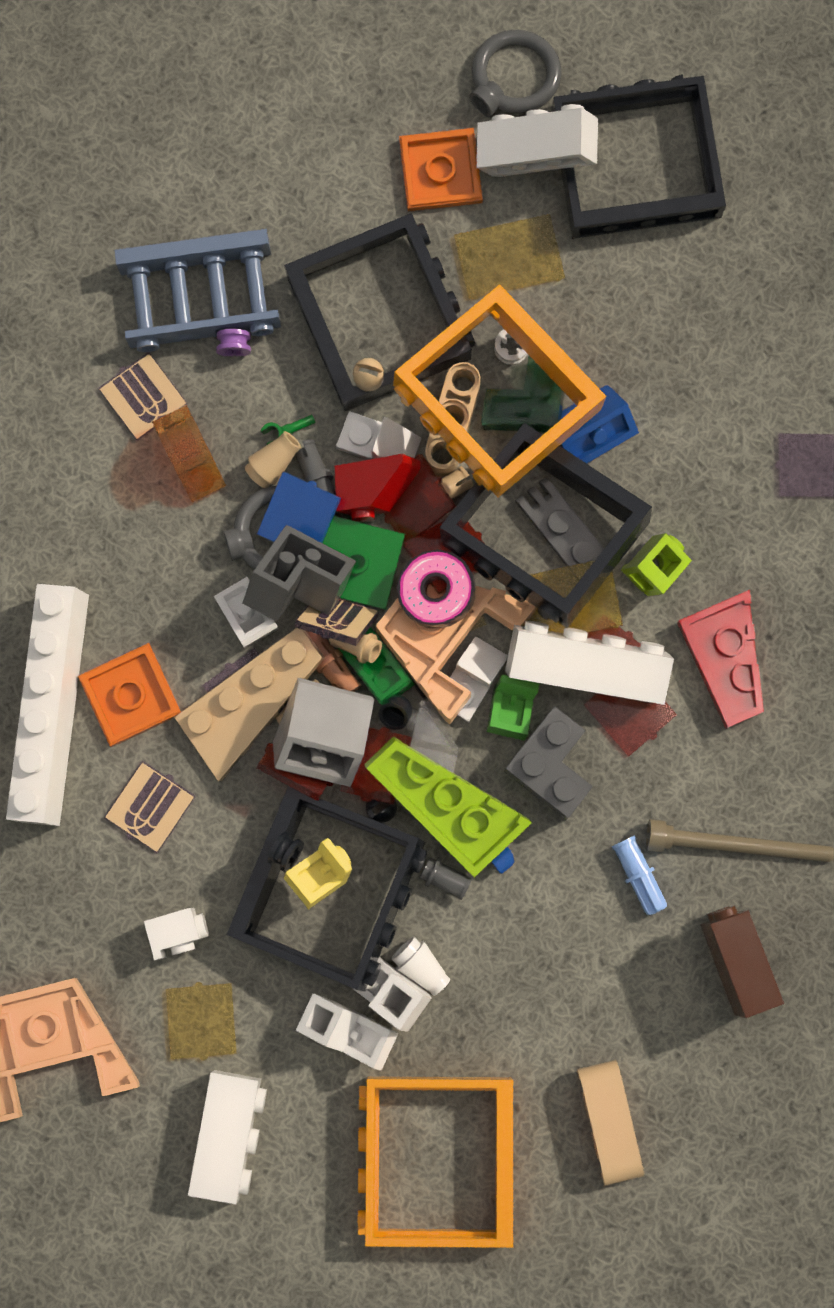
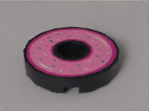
(420, 573)

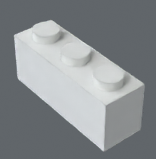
(537, 141)
(227, 1137)

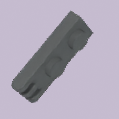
(560, 525)

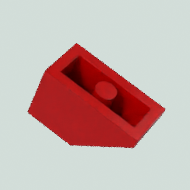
(373, 485)

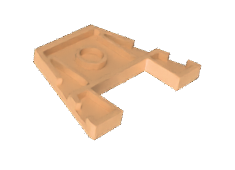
(426, 649)
(54, 1027)

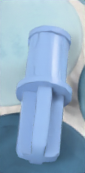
(640, 876)

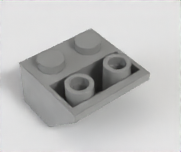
(323, 732)

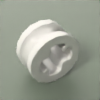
(502, 353)

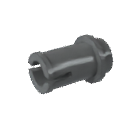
(445, 878)

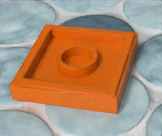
(440, 169)
(129, 695)

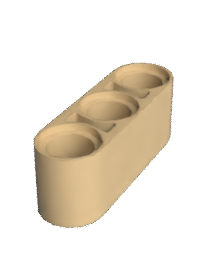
(456, 402)
(610, 1122)

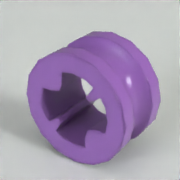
(233, 342)

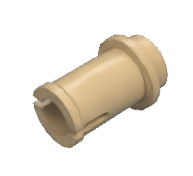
(453, 489)
(366, 649)

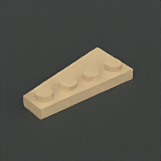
(239, 708)

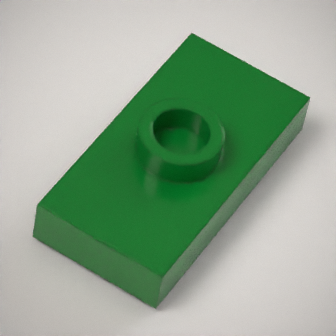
(383, 676)

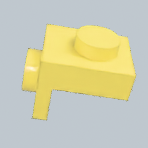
(319, 873)

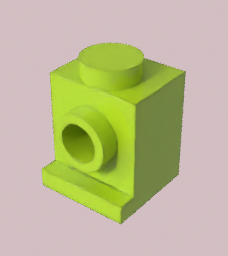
(654, 579)

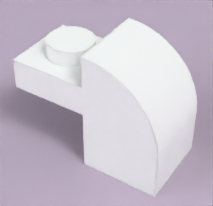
(396, 997)
(347, 1031)

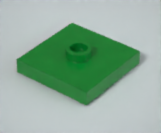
(375, 555)

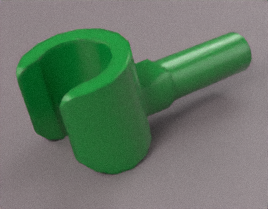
(290, 428)

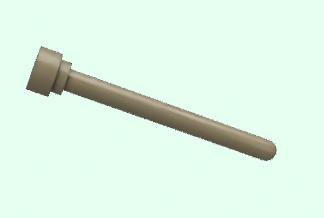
(664, 836)

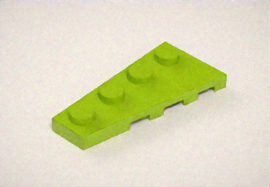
(450, 808)

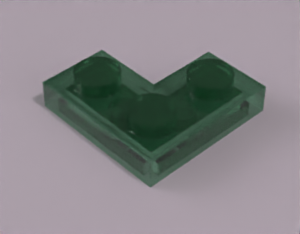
(536, 405)

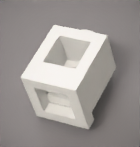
(175, 932)

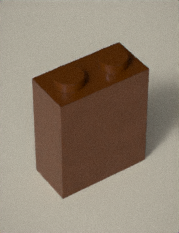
(741, 962)

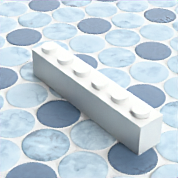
(47, 705)

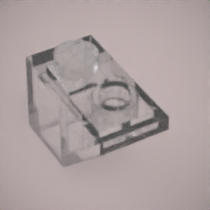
(432, 737)

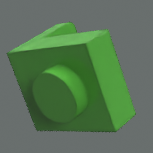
(512, 707)

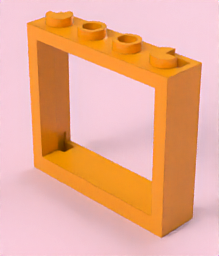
(541, 349)
(369, 1177)

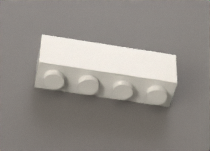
(589, 663)

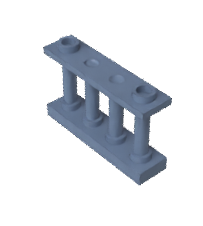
(175, 259)

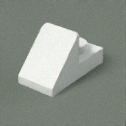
(376, 439)
(246, 622)
(477, 672)

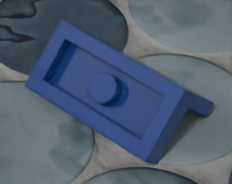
(604, 430)

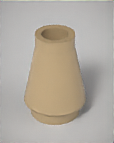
(273, 459)

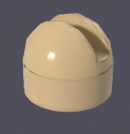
(367, 381)

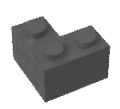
(300, 570)
(540, 764)

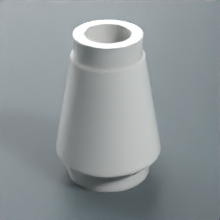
(420, 966)

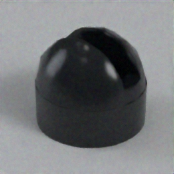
(395, 712)
(385, 815)

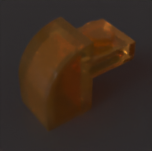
(189, 453)

